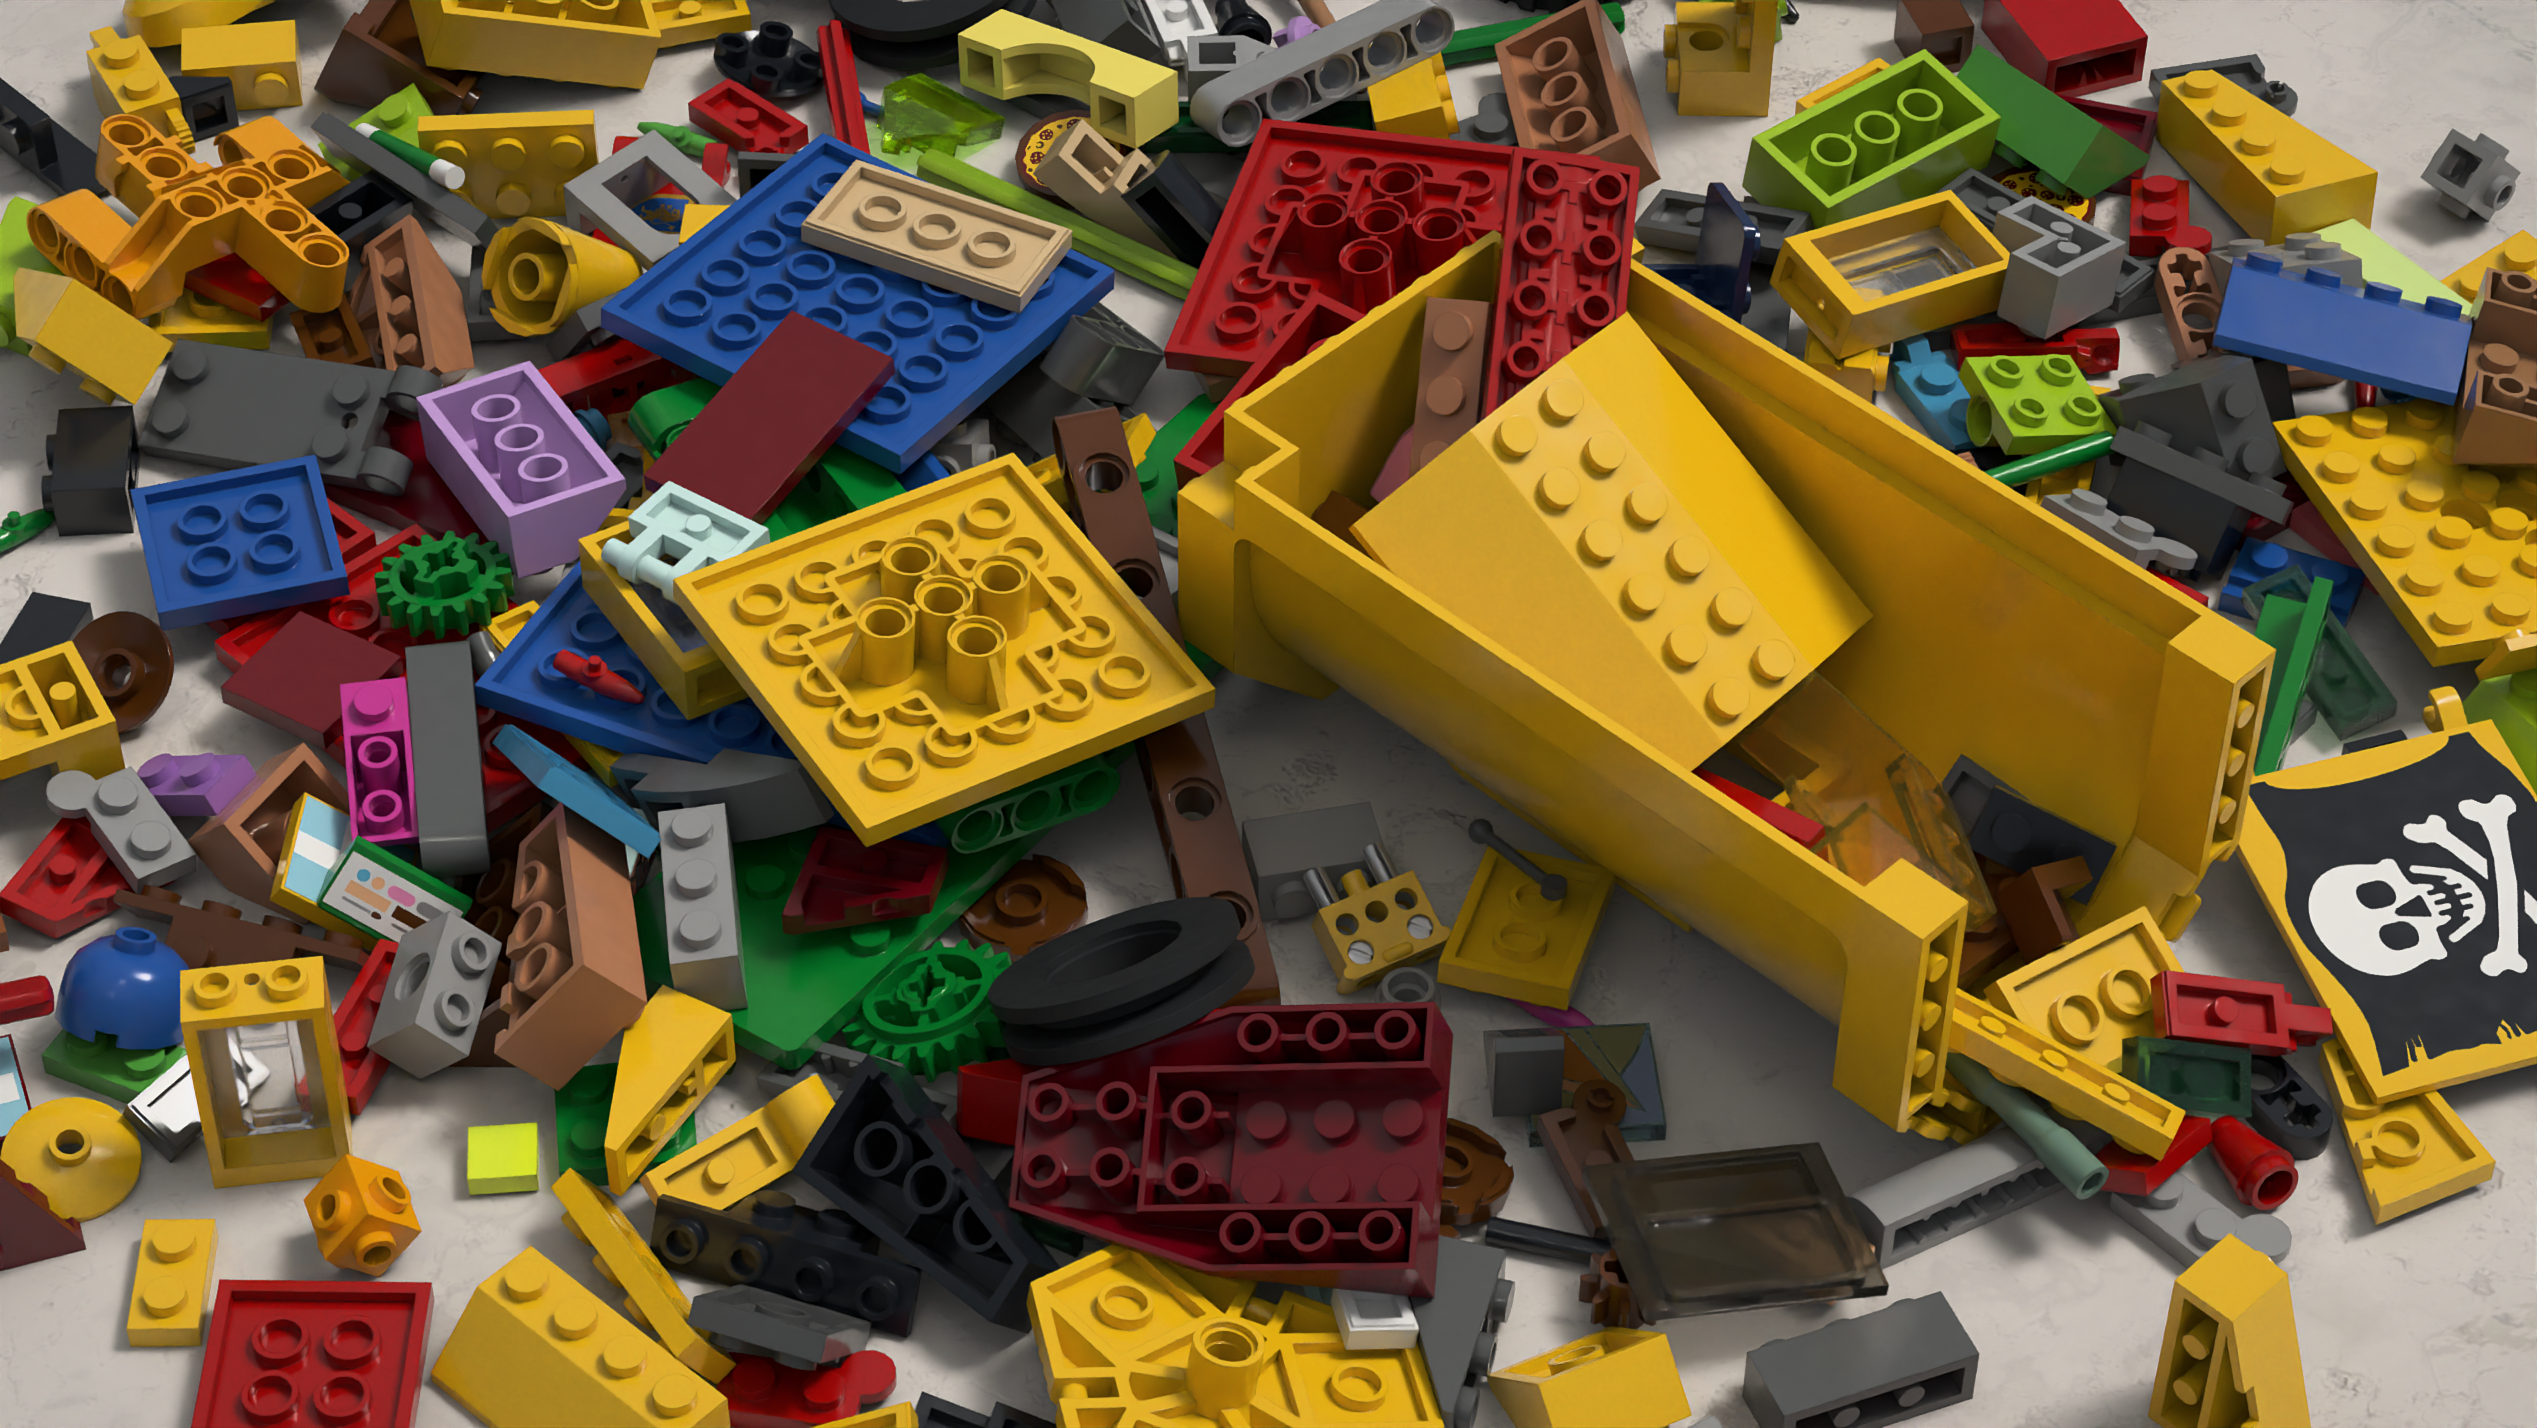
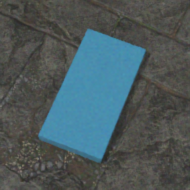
(577, 789)

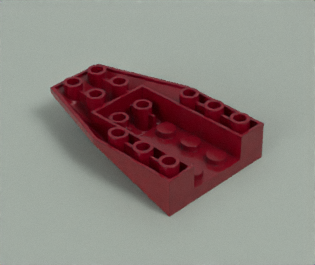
(1254, 1145)

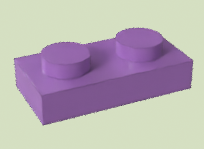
(196, 782)

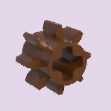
(1610, 1294)

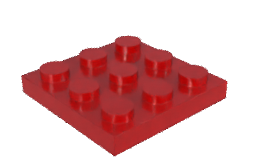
(314, 1354)

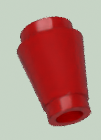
(2252, 1164)

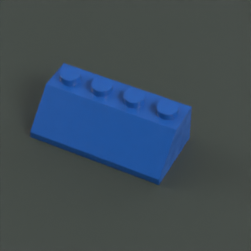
(2343, 328)

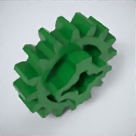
(444, 584)

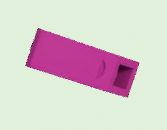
(379, 761)

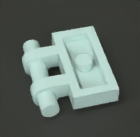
(685, 528)

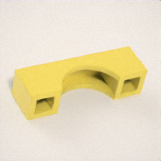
(1021, 57)

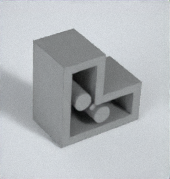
(2055, 267)

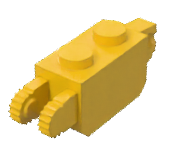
(133, 83)

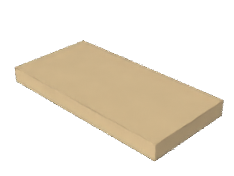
(937, 236)

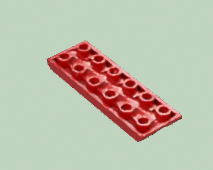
(1558, 263)

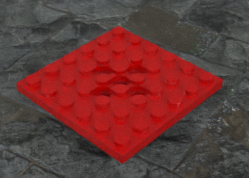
(1335, 217)

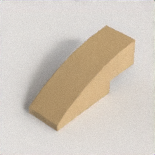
(1093, 177)

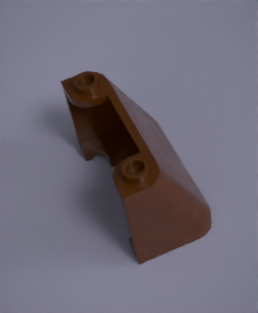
(383, 55)

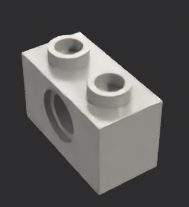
(434, 995)

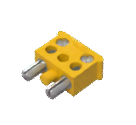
(1371, 947)

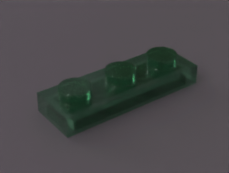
(2342, 678)

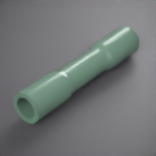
(2052, 1144)

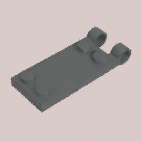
(269, 407)

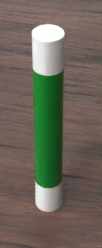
(425, 162)

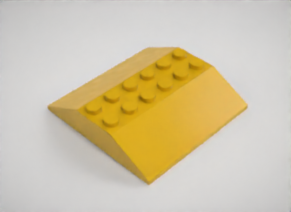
(1621, 549)

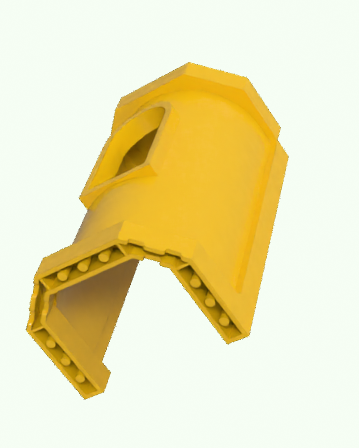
(1983, 642)

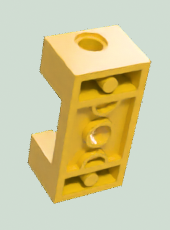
(1721, 57)
(55, 717)

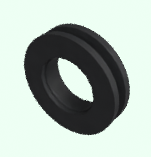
(915, 32)
(1121, 981)

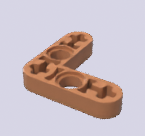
(2204, 299)

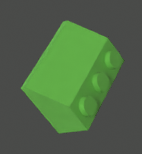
(2048, 130)

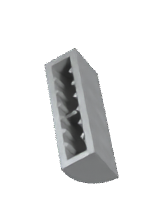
(1960, 1190)

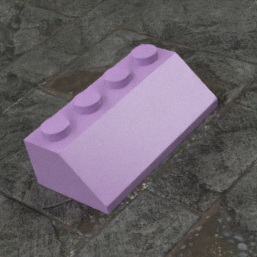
(520, 465)

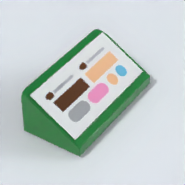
(385, 893)

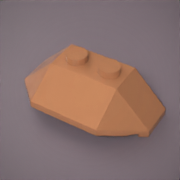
(411, 305)

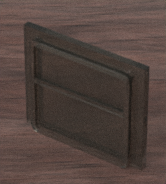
(1733, 1231)

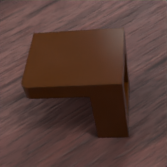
(1936, 26)
(2037, 906)

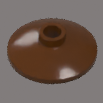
(127, 644)

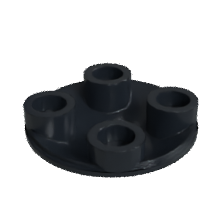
(768, 61)

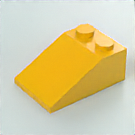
(86, 335)

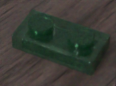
(2191, 1075)

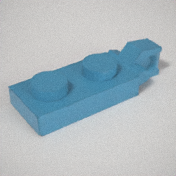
(1932, 391)

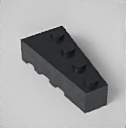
(924, 1193)

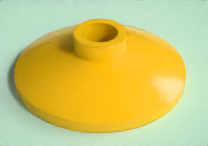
(82, 1182)

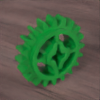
(932, 1010)

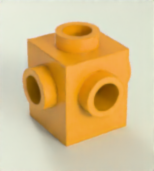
(362, 1215)

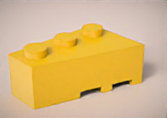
(2230, 1346)

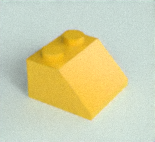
(1595, 1382)

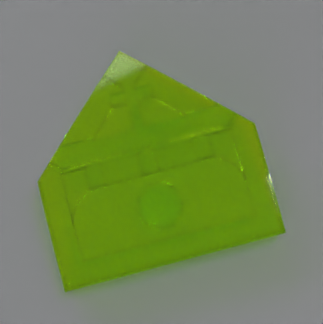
(931, 115)

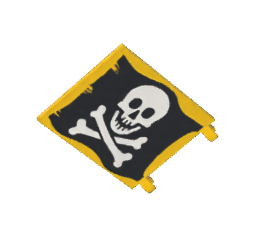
(2409, 899)

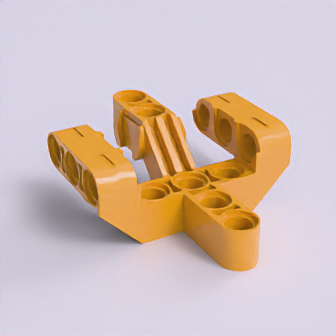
(197, 216)

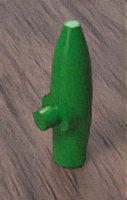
(18, 528)

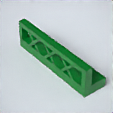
(2296, 634)

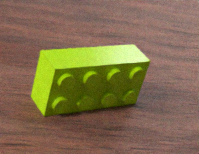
(1873, 144)

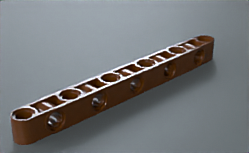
(1179, 759)

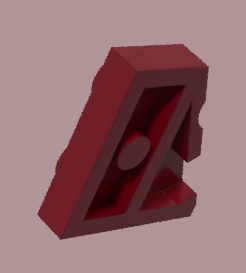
(860, 884)

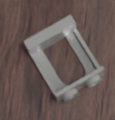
(608, 190)

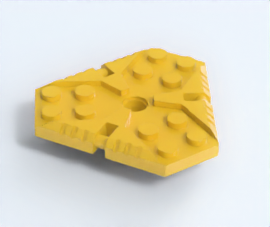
(1185, 1349)

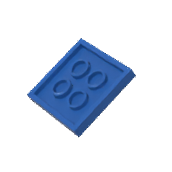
(239, 542)

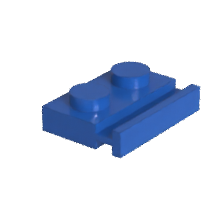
(2262, 559)

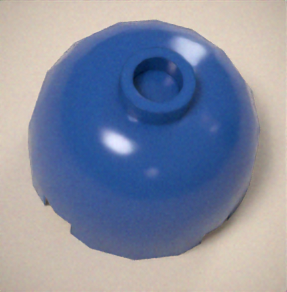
(123, 988)

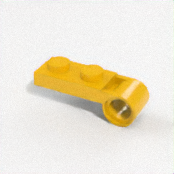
(745, 1153)

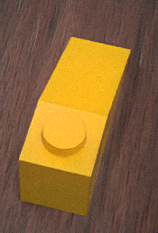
(662, 1076)

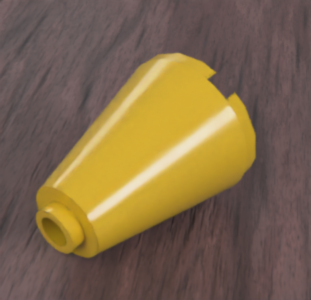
(548, 272)

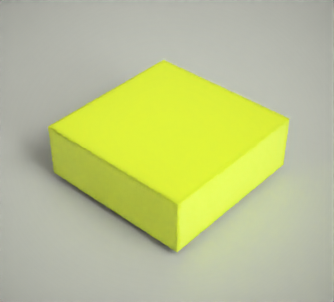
(503, 1158)

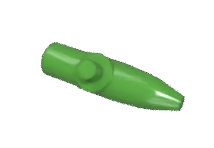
(679, 137)

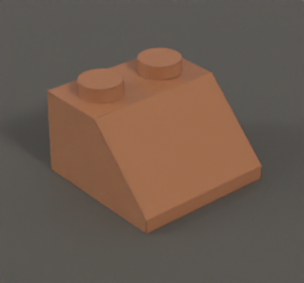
(249, 833)

